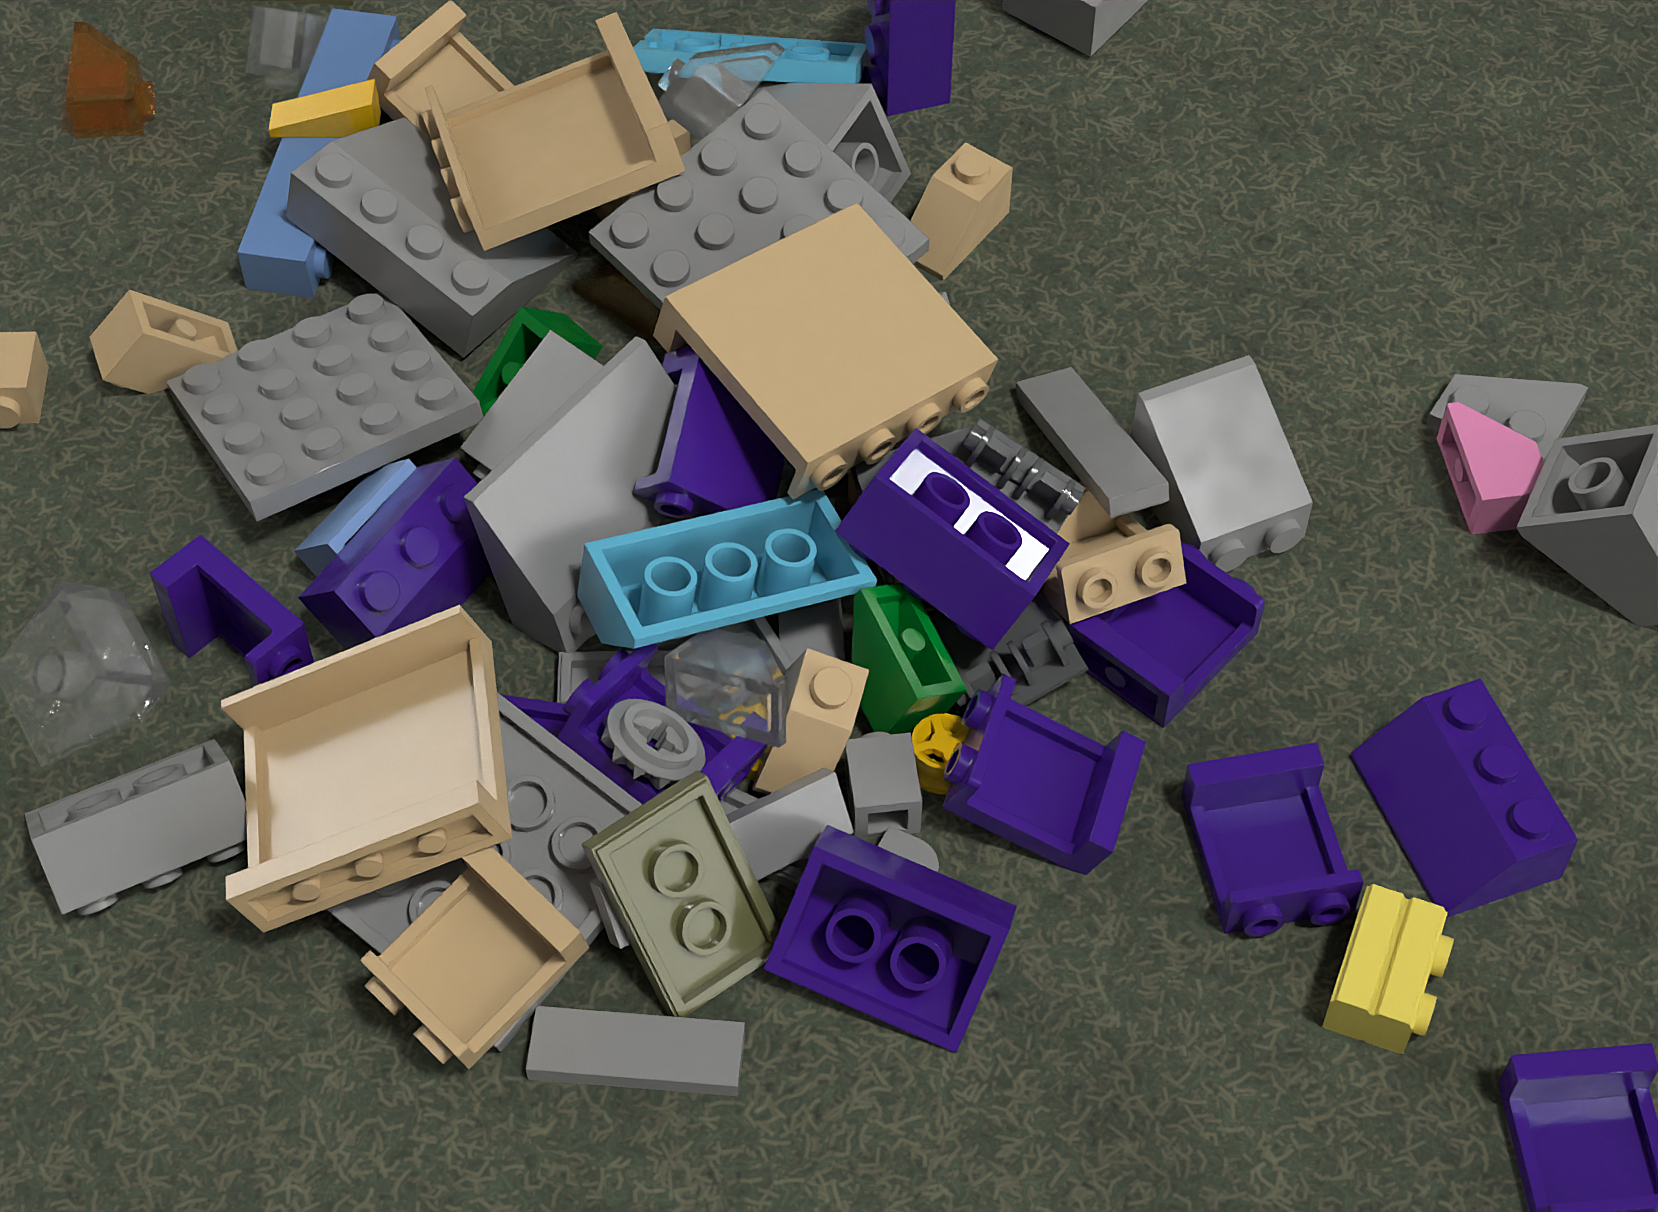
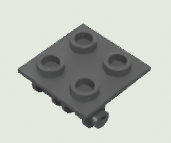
(1021, 475)
(1033, 652)

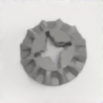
(635, 723)

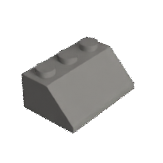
(140, 828)

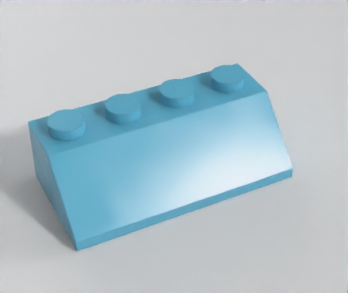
(718, 570)

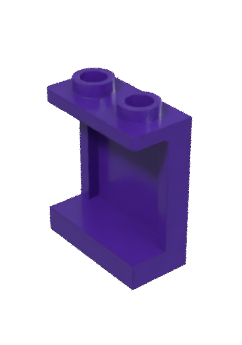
(712, 448)
(212, 597)
(1172, 642)
(624, 678)
(1040, 780)
(1268, 840)
(1584, 1128)

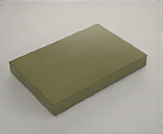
(684, 894)

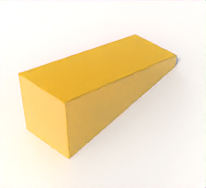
(328, 113)

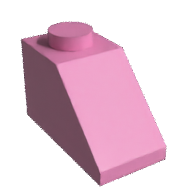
(1488, 468)

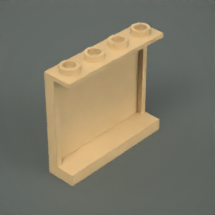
(554, 143)
(831, 345)
(369, 769)

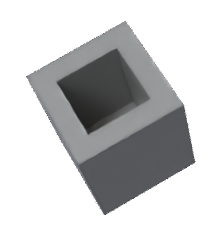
(882, 784)

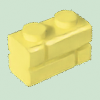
(1387, 970)

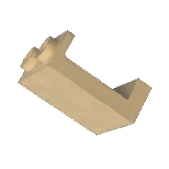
(436, 57)
(1110, 562)
(475, 959)

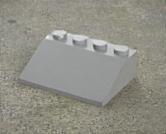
(391, 220)
(573, 488)

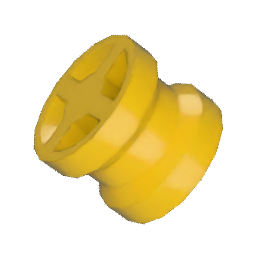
(938, 736)

